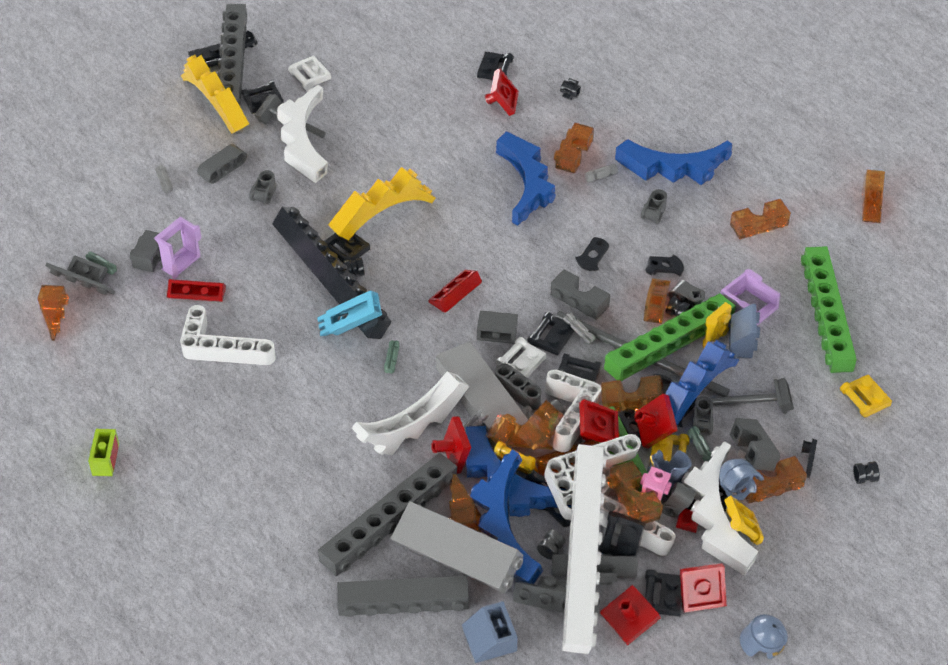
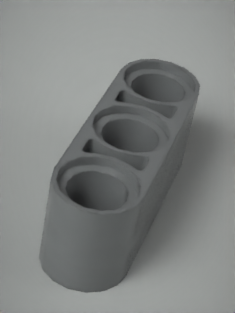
(222, 163)
(519, 386)

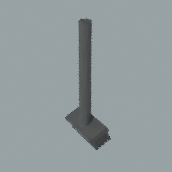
(270, 108)
(782, 395)

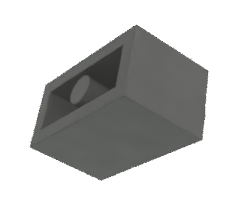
(146, 252)
(497, 327)

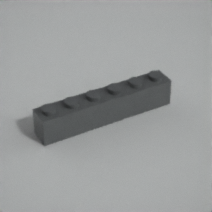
(402, 595)

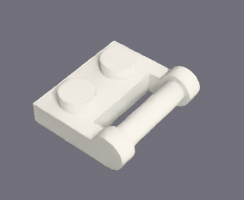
(313, 68)
(527, 361)

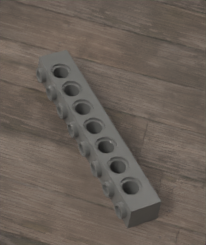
(233, 48)
(417, 488)

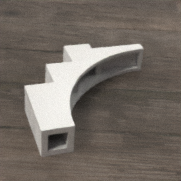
(299, 151)
(410, 423)
(708, 512)

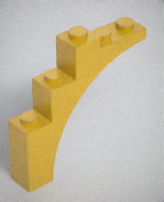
(211, 86)
(382, 195)

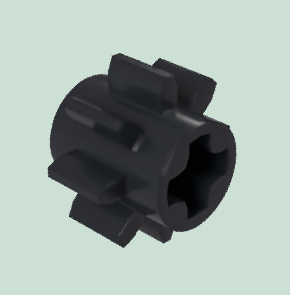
(570, 88)

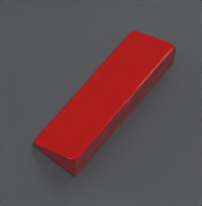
(196, 290)
(456, 290)

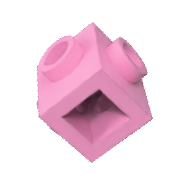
(656, 480)

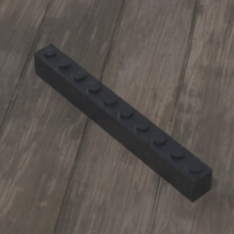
(325, 265)

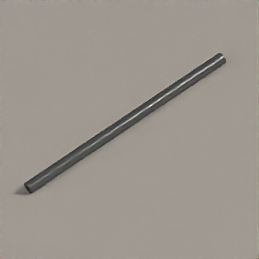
(664, 364)

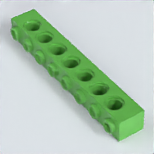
(828, 310)
(662, 340)

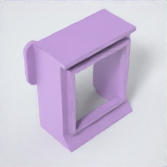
(189, 253)
(752, 283)

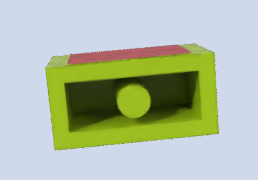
(103, 452)

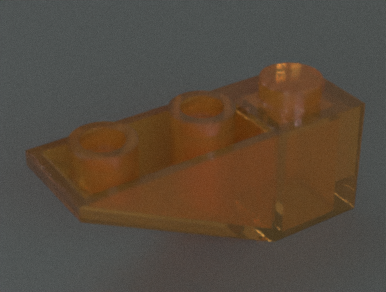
(872, 196)
(656, 300)
(52, 304)
(505, 430)
(462, 506)

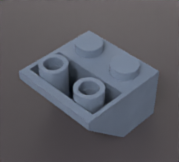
(744, 331)
(490, 633)

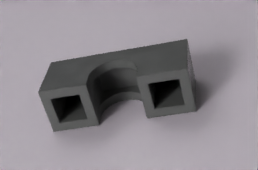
(591, 303)
(761, 450)

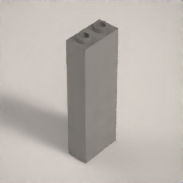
(484, 388)
(457, 547)

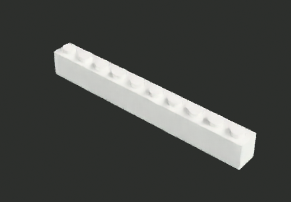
(583, 550)

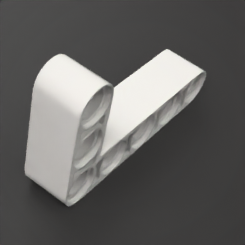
(199, 346)
(573, 390)
(566, 470)
(655, 536)

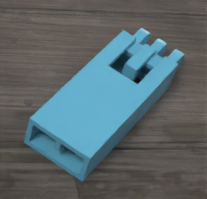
(359, 310)

